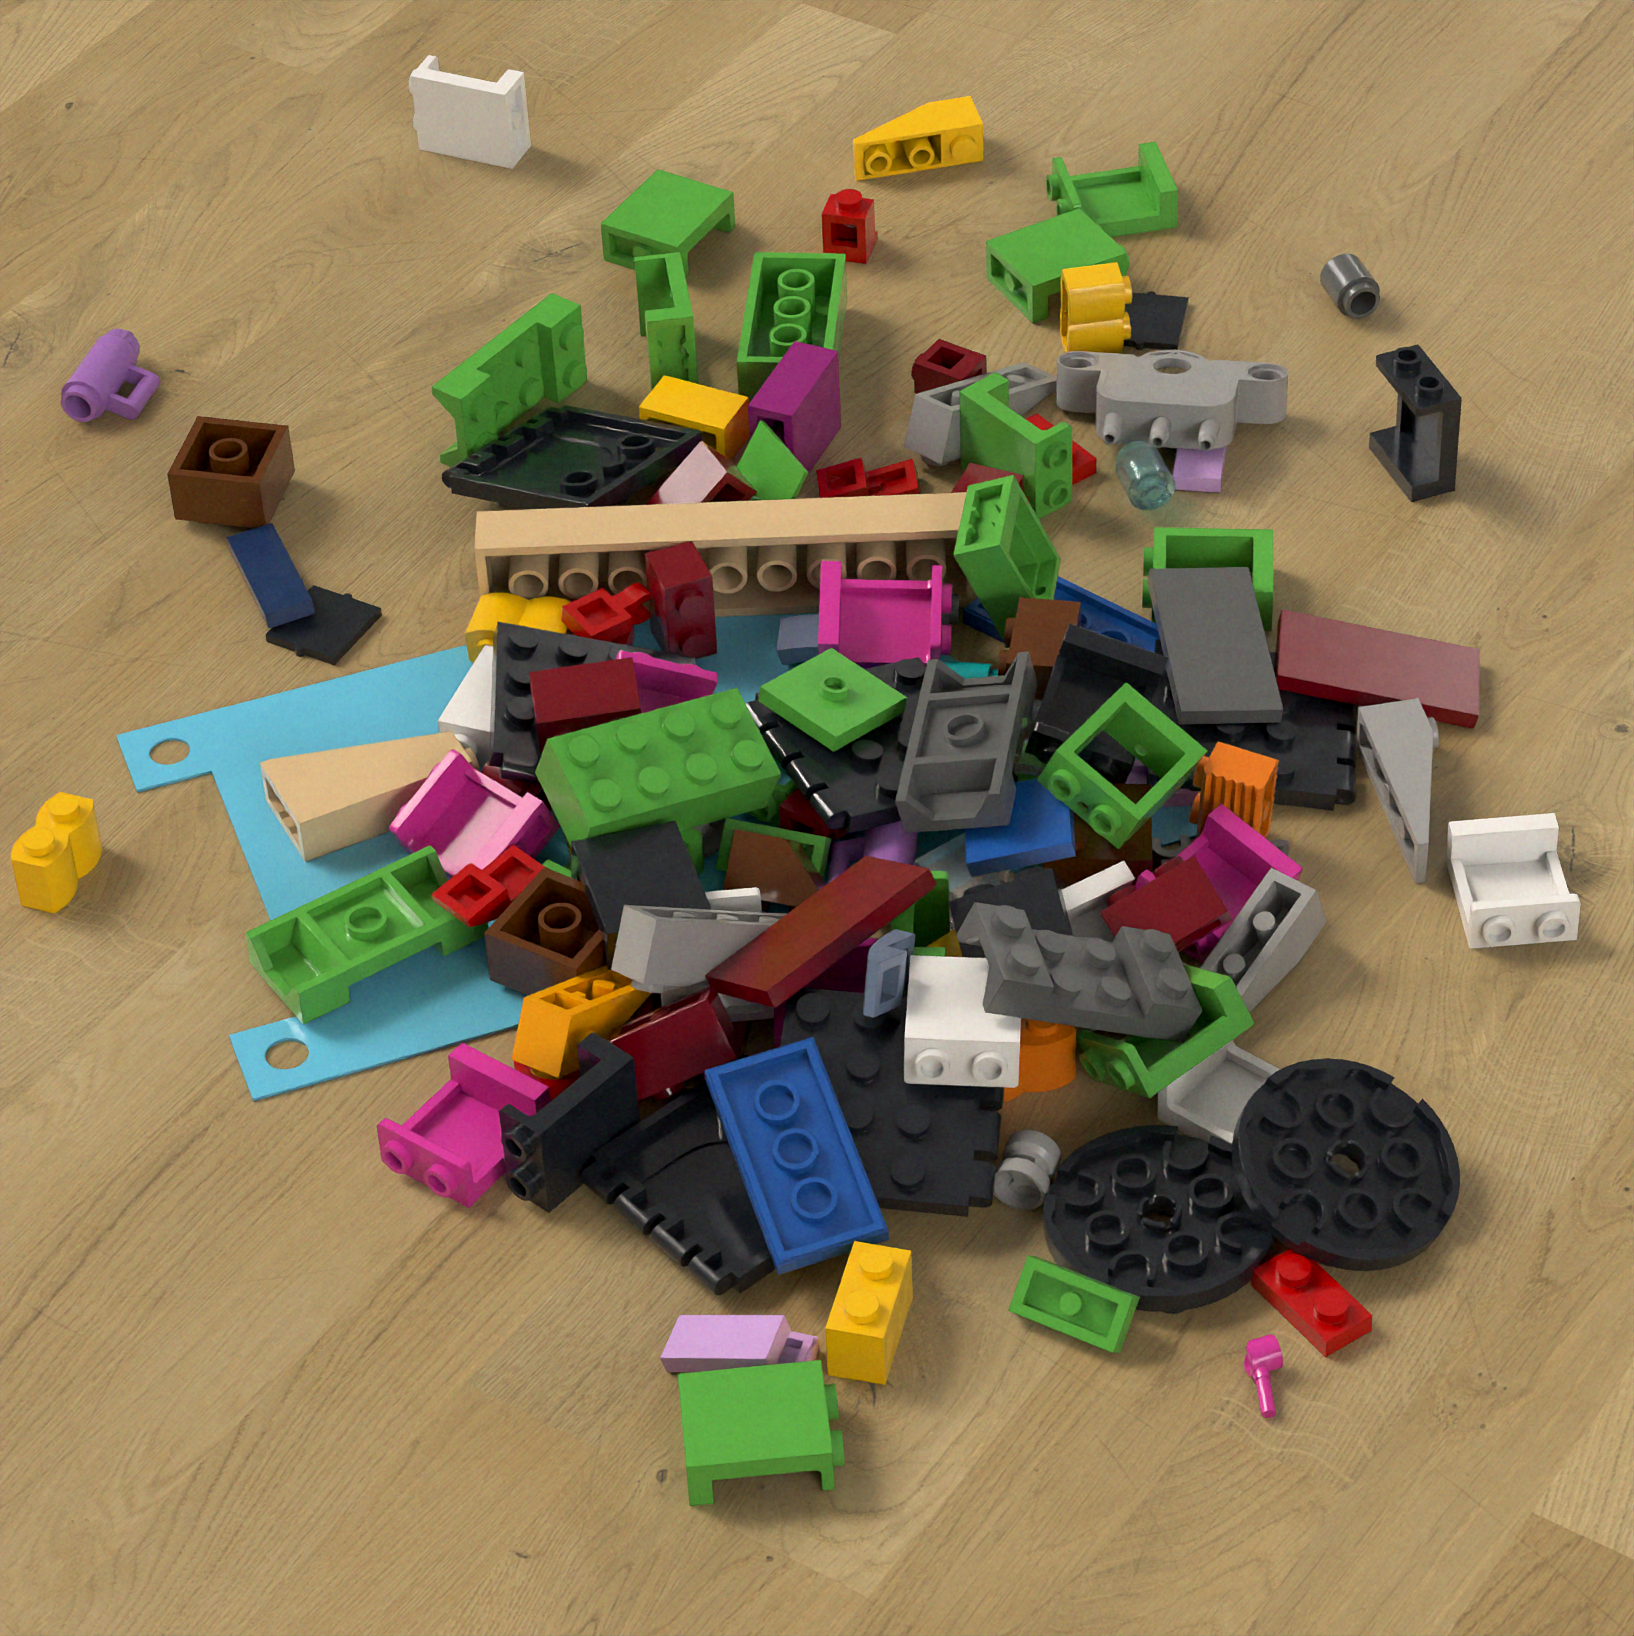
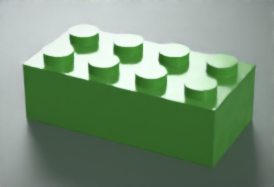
(789, 301)
(659, 767)

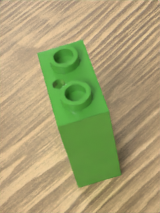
(1004, 549)
(1215, 550)
(1148, 737)

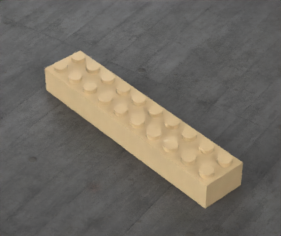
(758, 551)

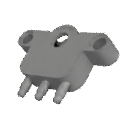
(1170, 409)

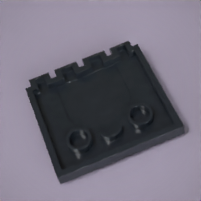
(571, 460)
(515, 654)
(1311, 743)
(860, 780)
(917, 1142)
(685, 1189)

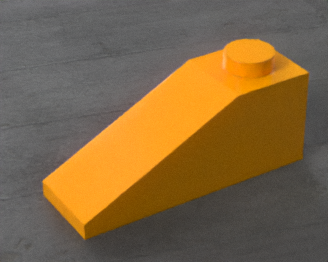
(567, 1013)

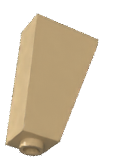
(352, 791)

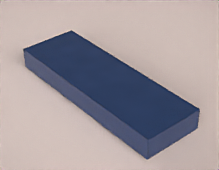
(270, 575)

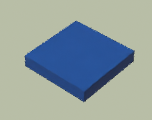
(1037, 834)

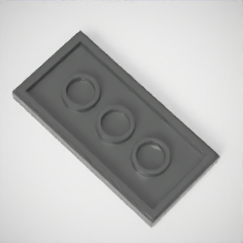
(1214, 646)

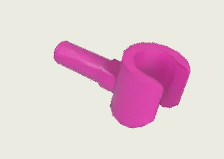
(1261, 1358)

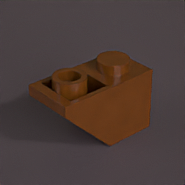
(774, 866)

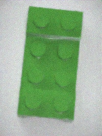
(511, 373)
(354, 933)

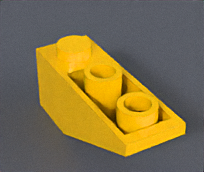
(922, 139)

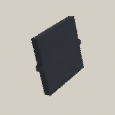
(1156, 320)
(332, 628)

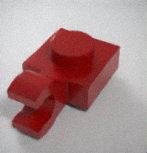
(607, 616)

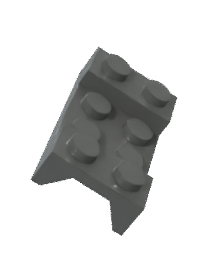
(964, 748)
(1082, 982)

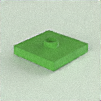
(832, 699)

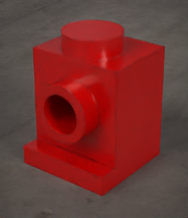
(849, 218)

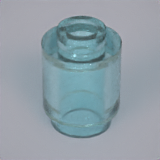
(1144, 475)

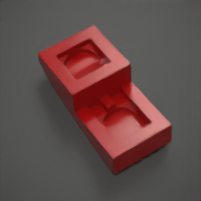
(853, 480)
(484, 894)

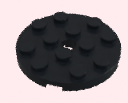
(1118, 1179)
(1314, 1207)

